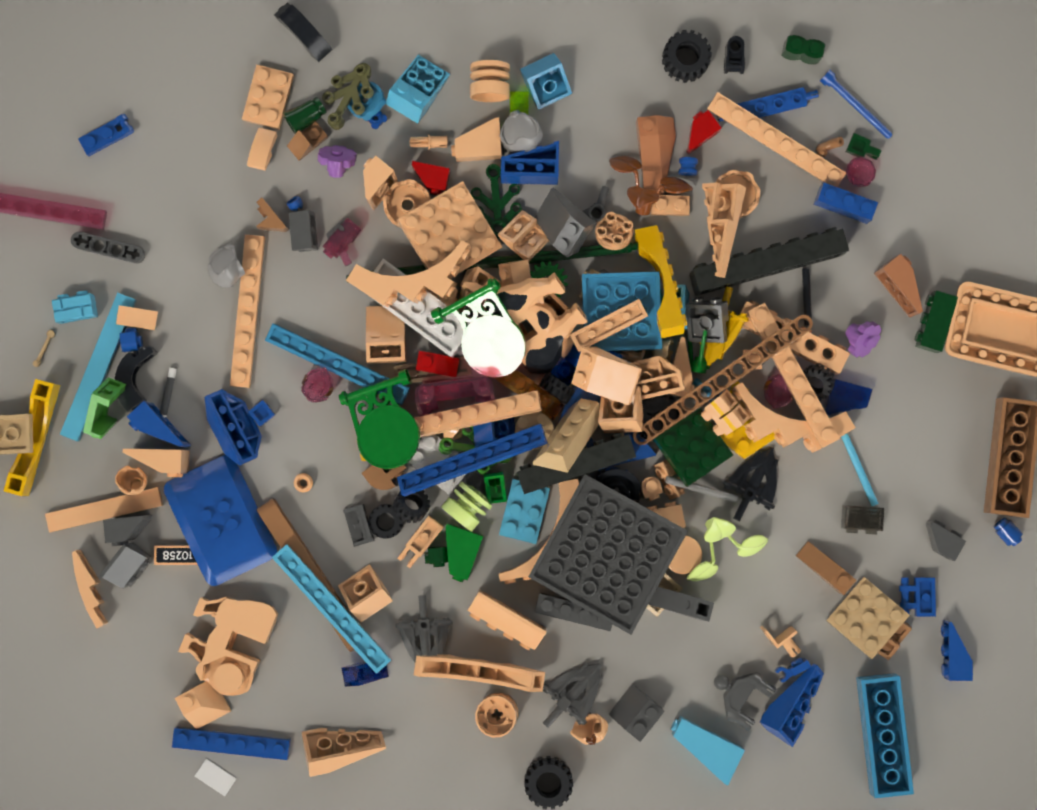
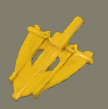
(734, 325)

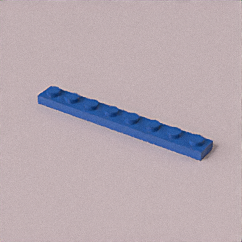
(472, 460)

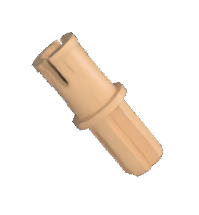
(430, 141)

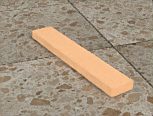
(103, 510)

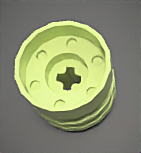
(466, 506)

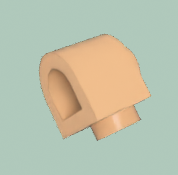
(651, 488)

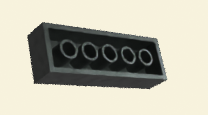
(589, 460)

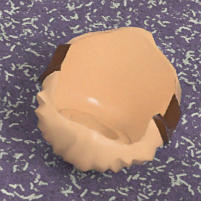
(592, 731)

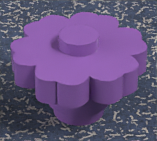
(337, 159)
(863, 338)

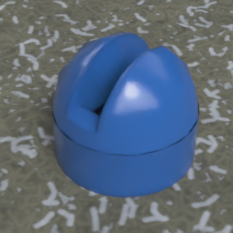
(294, 203)

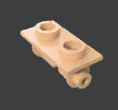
(663, 470)

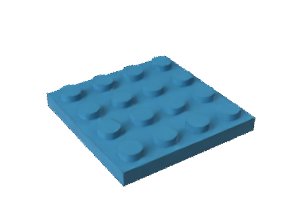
(611, 291)

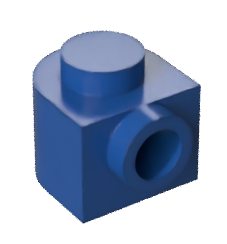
(130, 340)

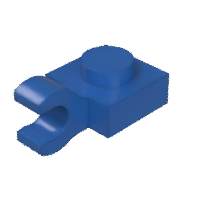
(797, 666)

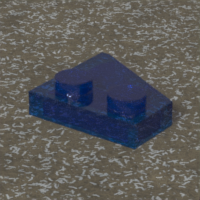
(847, 397)

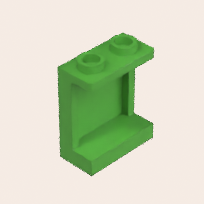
(97, 418)

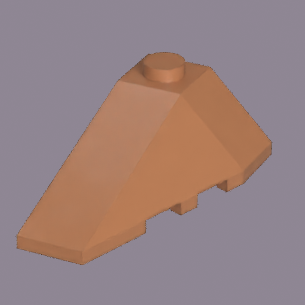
(655, 145)

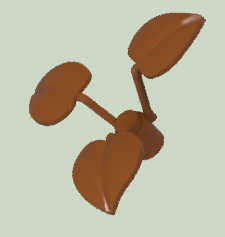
(644, 198)

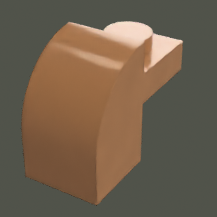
(381, 479)

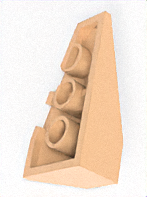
(335, 749)

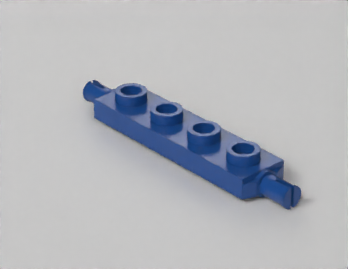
(778, 102)

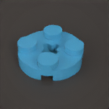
(373, 105)

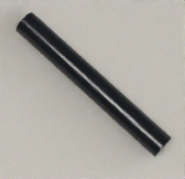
(806, 294)

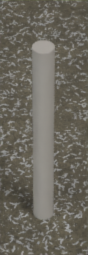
(702, 489)

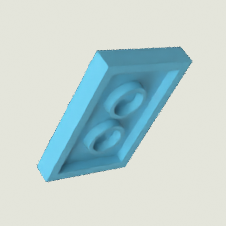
(524, 513)

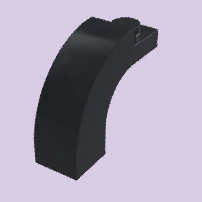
(303, 31)
(127, 373)

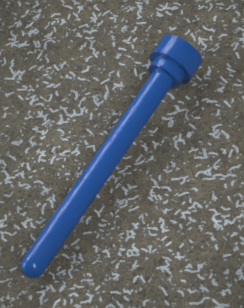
(830, 80)

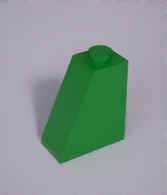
(461, 550)

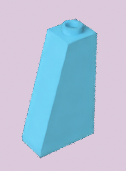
(709, 748)

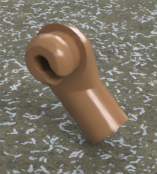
(828, 145)

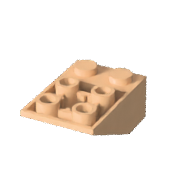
(384, 336)

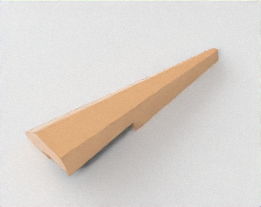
(724, 210)

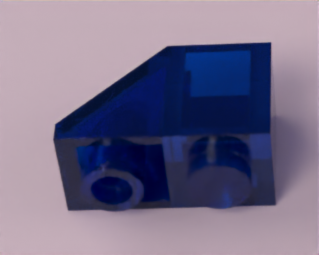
(361, 673)

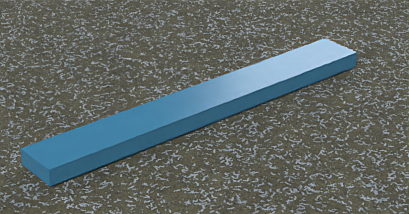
(332, 361)

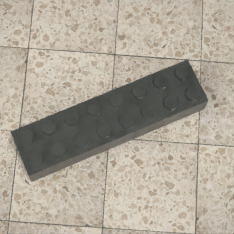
(771, 261)

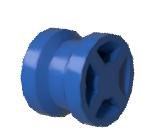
(688, 166)

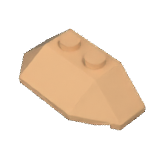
(658, 377)

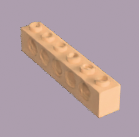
(838, 352)

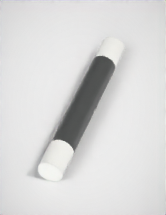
(168, 391)

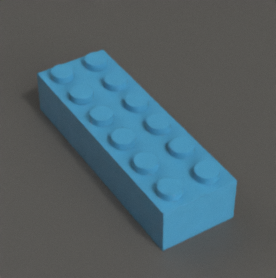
(884, 735)

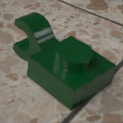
(860, 146)

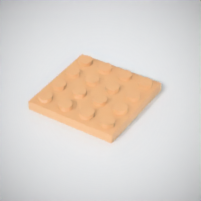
(446, 221)

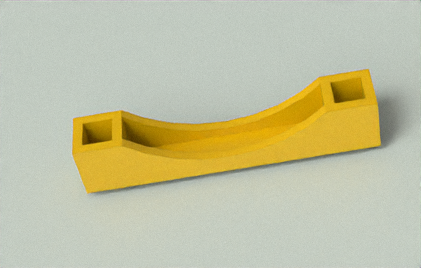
(669, 315)
(24, 468)

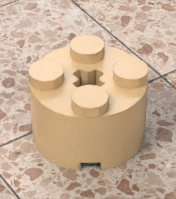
(532, 419)

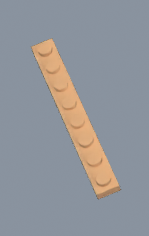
(776, 140)
(247, 311)
(795, 378)
(479, 413)

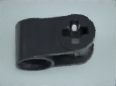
(734, 59)

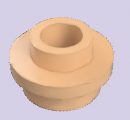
(297, 480)

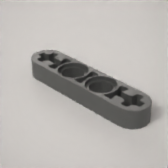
(107, 248)

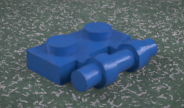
(924, 596)

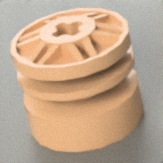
(489, 81)
(491, 724)

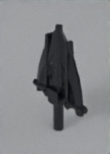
(764, 464)

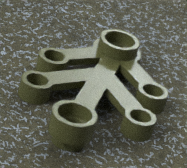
(360, 74)

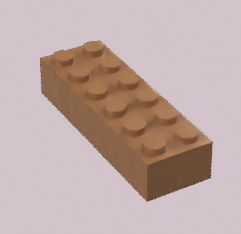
(1012, 458)

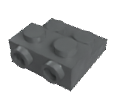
(707, 315)

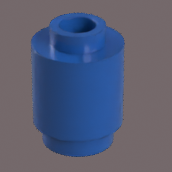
(1008, 532)

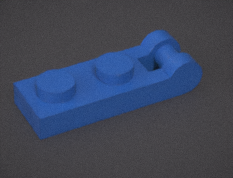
(106, 135)

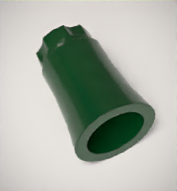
(304, 114)

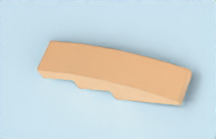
(86, 582)

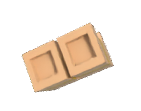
(726, 422)

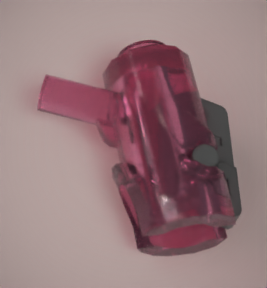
(339, 239)

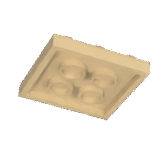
(868, 618)

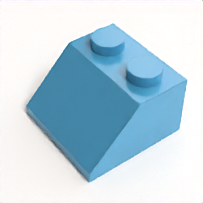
(546, 81)

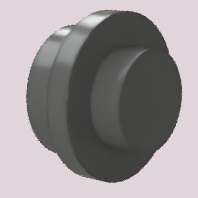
(475, 479)

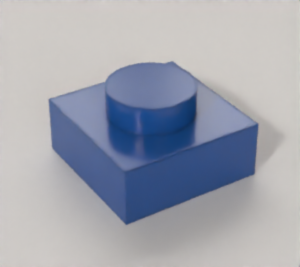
(261, 413)

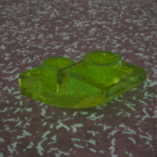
(519, 101)

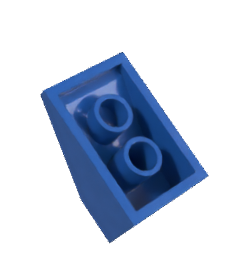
(150, 421)

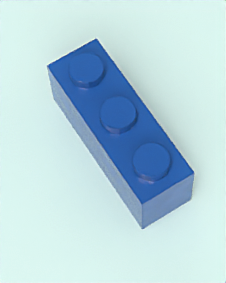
(845, 203)

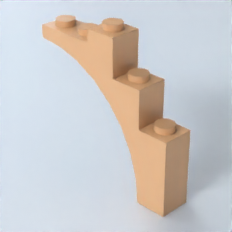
(437, 279)
(786, 430)
(566, 491)
(480, 671)

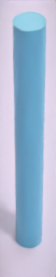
(859, 469)

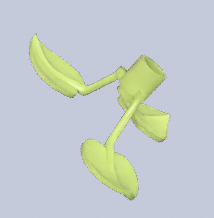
(717, 530)

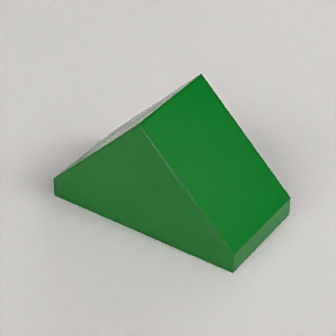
(495, 487)

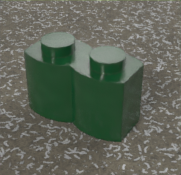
(799, 48)

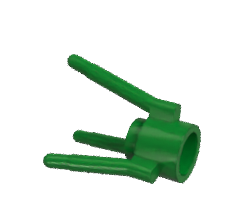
(699, 364)

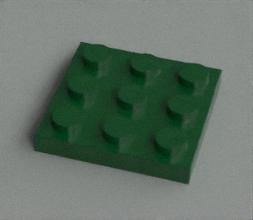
(693, 448)

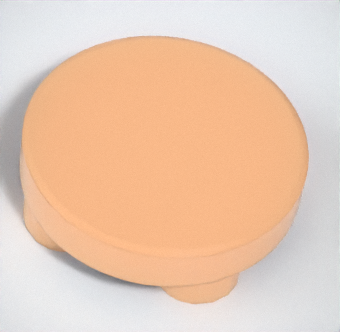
(614, 231)
(687, 556)

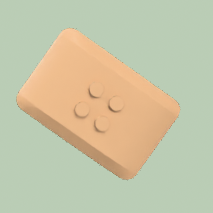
(994, 328)

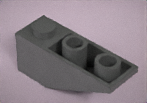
(682, 604)

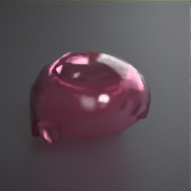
(861, 172)

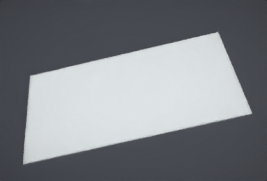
(215, 777)

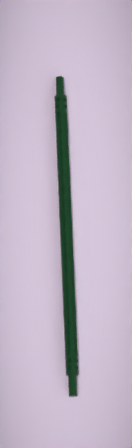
(545, 256)

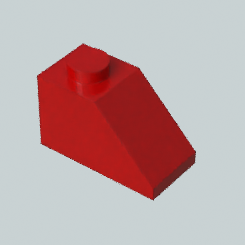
(701, 130)
(433, 177)
(437, 364)

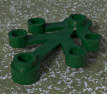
(497, 205)

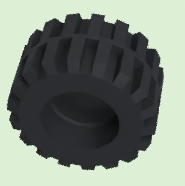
(690, 41)
(548, 799)

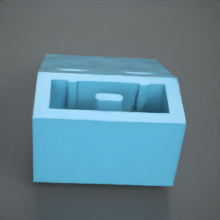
(417, 88)

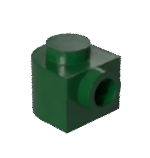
(437, 556)

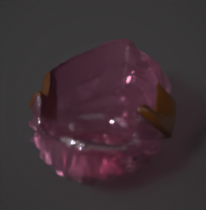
(317, 385)
(777, 392)

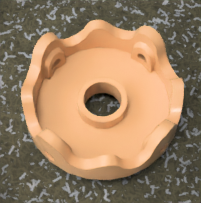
(752, 191)
(401, 192)

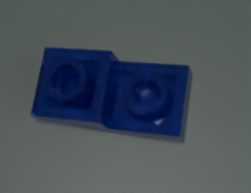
(563, 371)

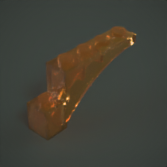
(521, 384)

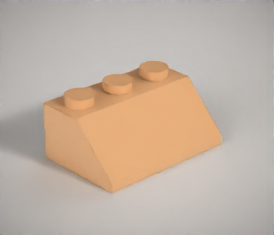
(377, 180)

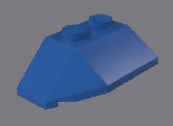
(233, 426)

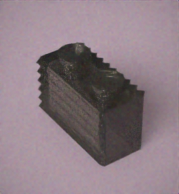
(862, 518)

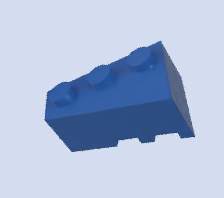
(532, 167)

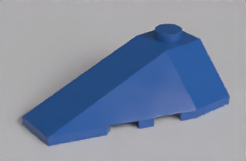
(787, 712)

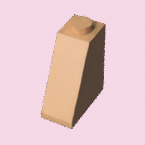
(479, 143)

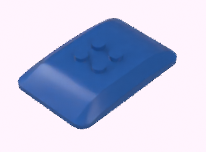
(220, 520)

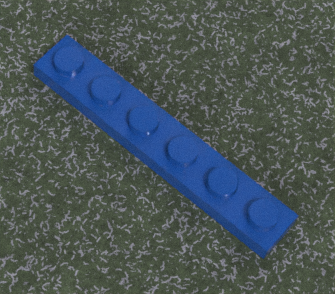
(231, 743)

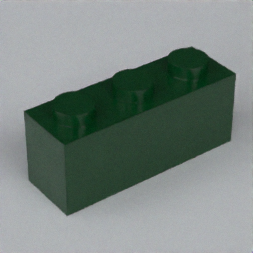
(935, 321)

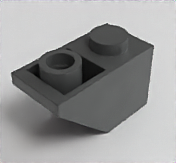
(943, 541)

